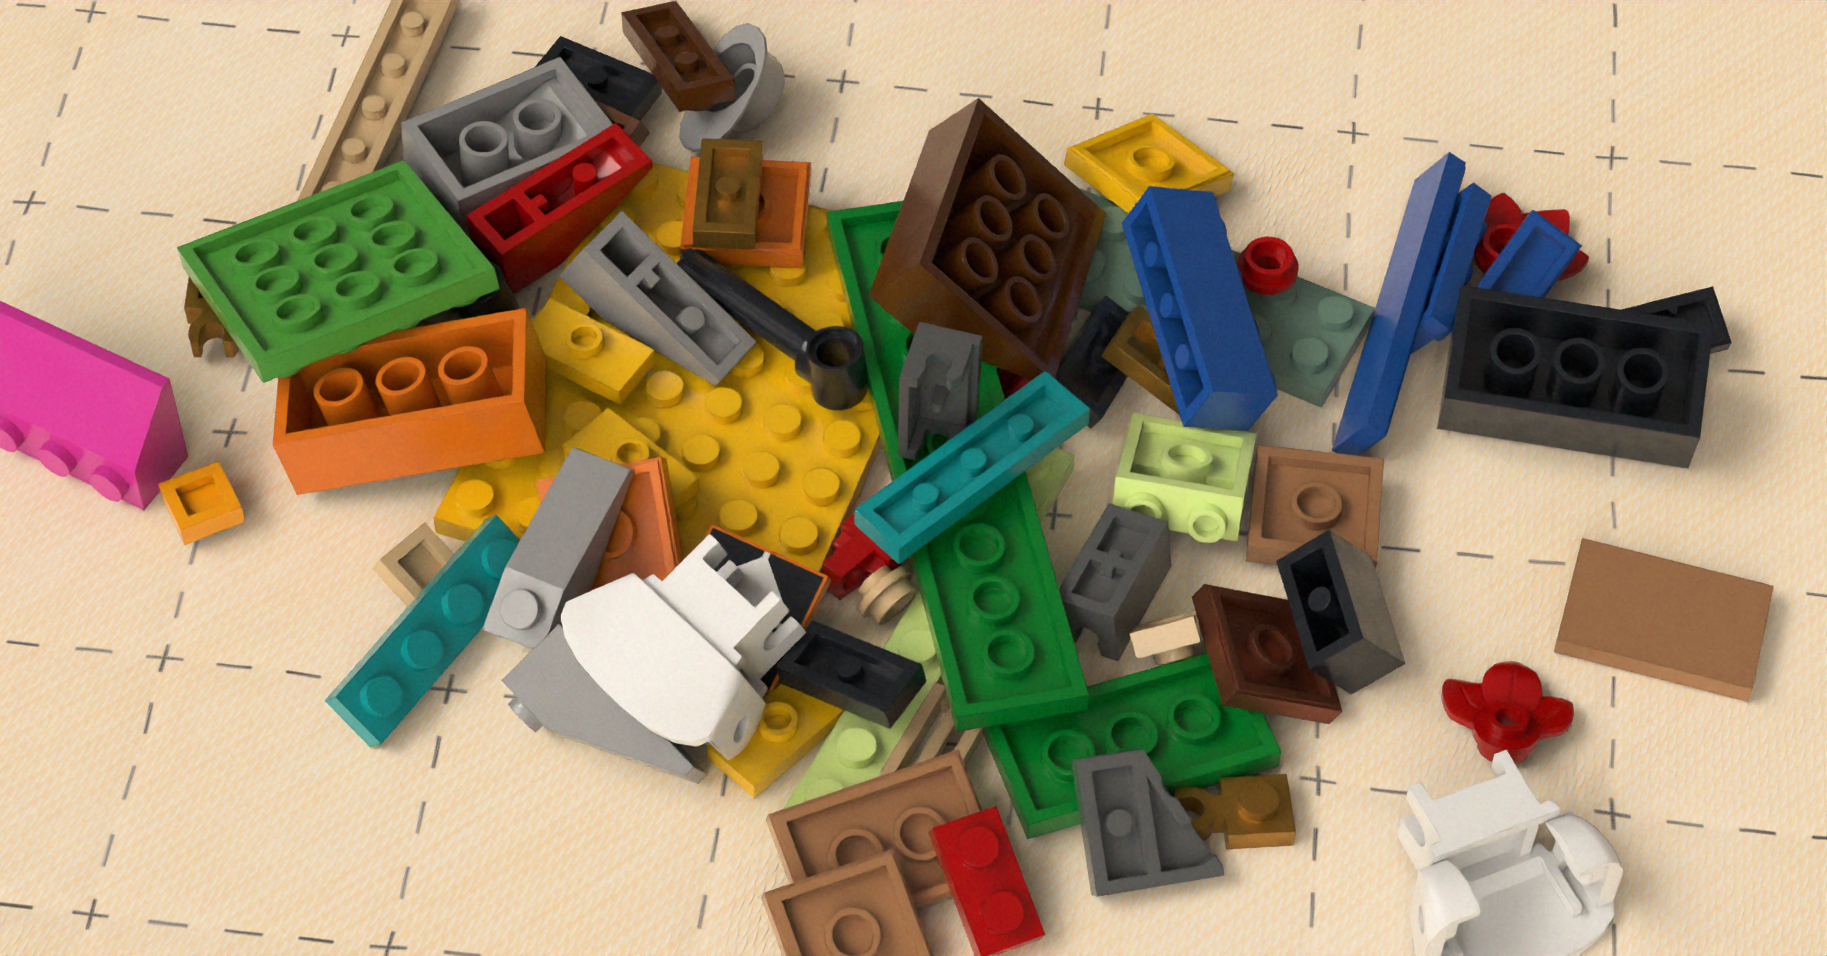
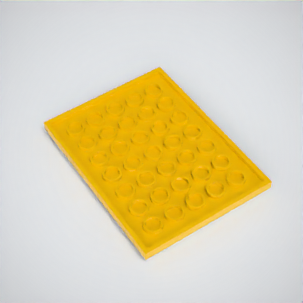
(757, 440)

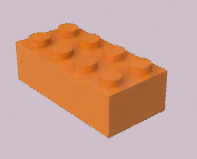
(415, 404)

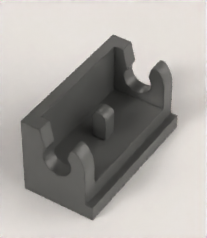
(938, 386)
(1116, 577)

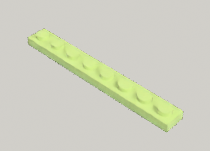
(860, 747)

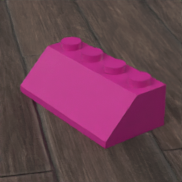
(86, 410)

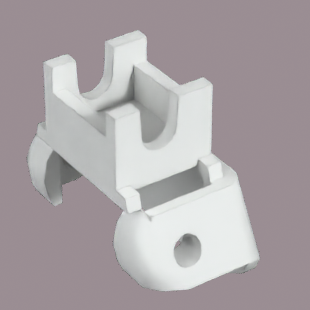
(683, 649)
(1492, 889)

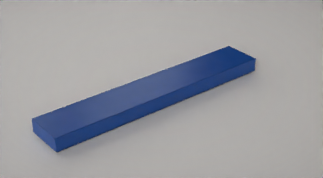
(1399, 307)

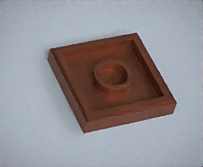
(1260, 656)

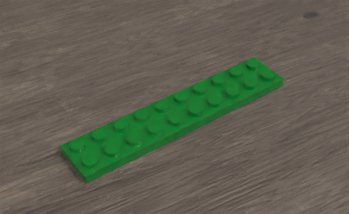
(990, 573)

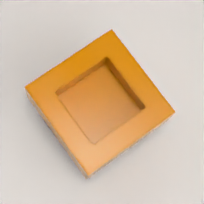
(201, 502)

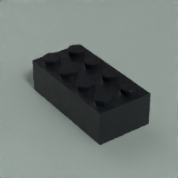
(1576, 376)

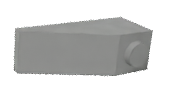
(656, 301)
(559, 548)
(564, 698)

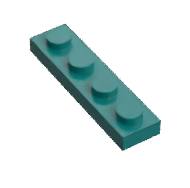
(971, 467)
(425, 636)

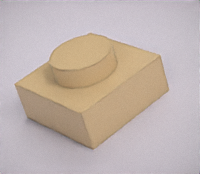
(413, 563)
(1167, 638)

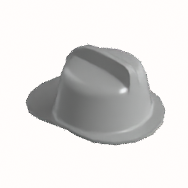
(757, 89)

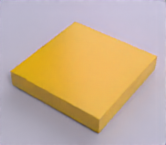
(1145, 155)

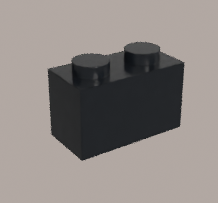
(1340, 612)

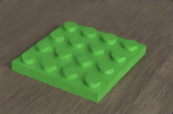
(336, 270)

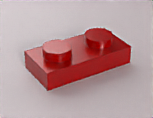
(986, 883)

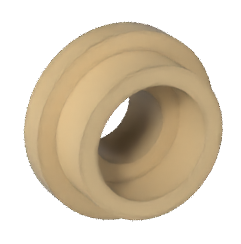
(886, 593)

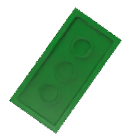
(1163, 710)

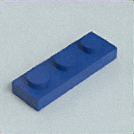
(1454, 266)

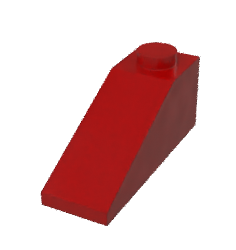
(557, 207)

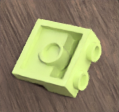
(1185, 476)

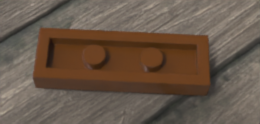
(678, 56)

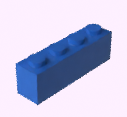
(1199, 309)

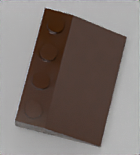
(990, 244)

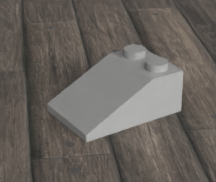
(499, 136)

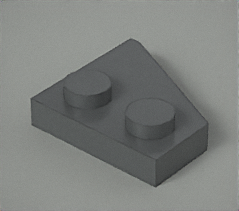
(1134, 826)

